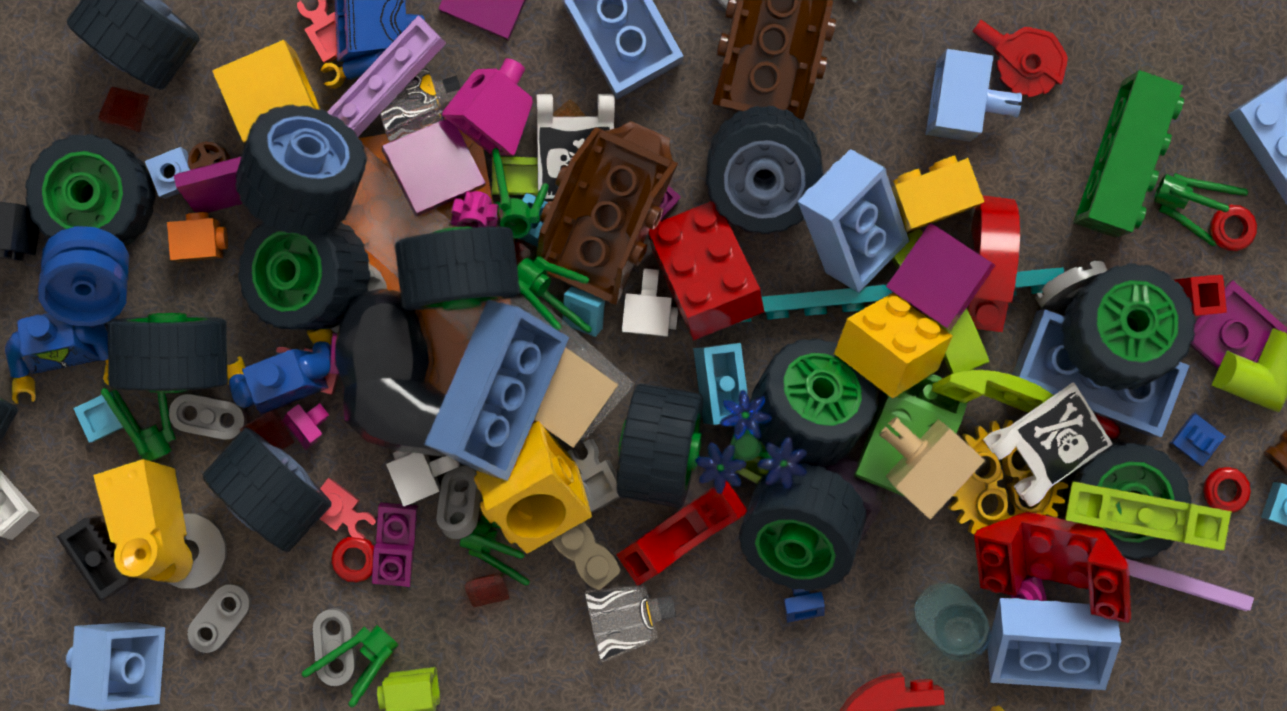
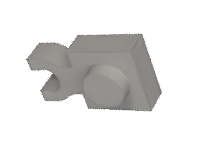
(597, 477)

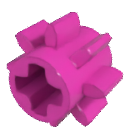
(474, 211)

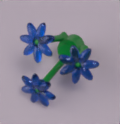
(746, 447)

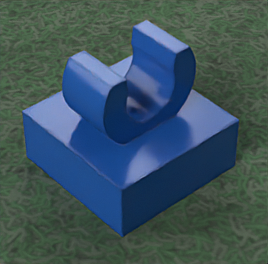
(1197, 439)
(803, 605)

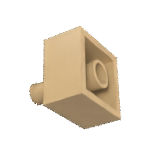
(931, 465)

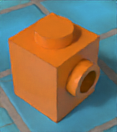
(196, 238)

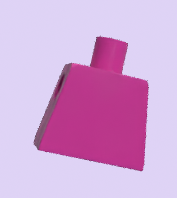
(492, 107)

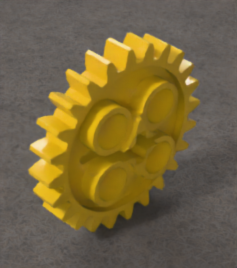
(976, 488)

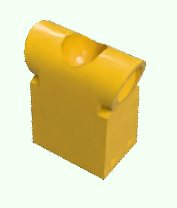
(145, 521)

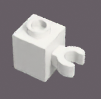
(647, 312)
(416, 475)

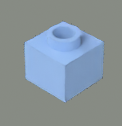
(166, 186)

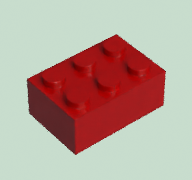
(705, 270)

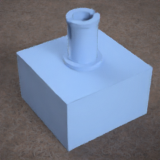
(963, 96)
(116, 665)

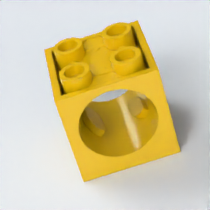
(263, 82)
(540, 496)

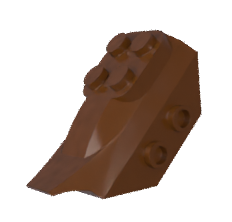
(773, 53)
(606, 207)

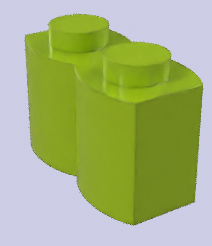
(410, 690)

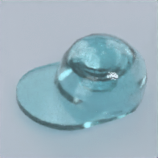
(953, 621)

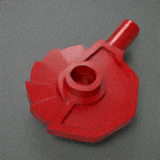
(1028, 59)

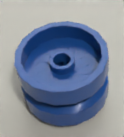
(83, 276)

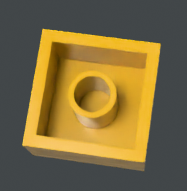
(938, 194)
(893, 344)

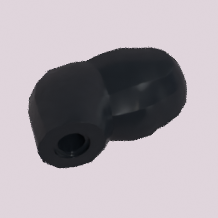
(386, 372)

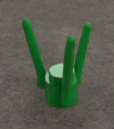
(1175, 193)
(515, 212)
(535, 282)
(150, 441)
(483, 540)
(376, 648)

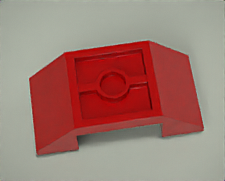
(1058, 553)

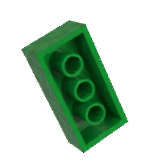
(1129, 154)

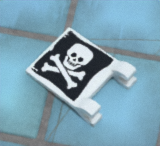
(562, 136)
(1052, 441)

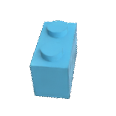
(719, 378)

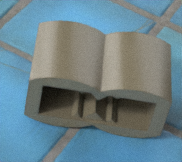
(589, 556)

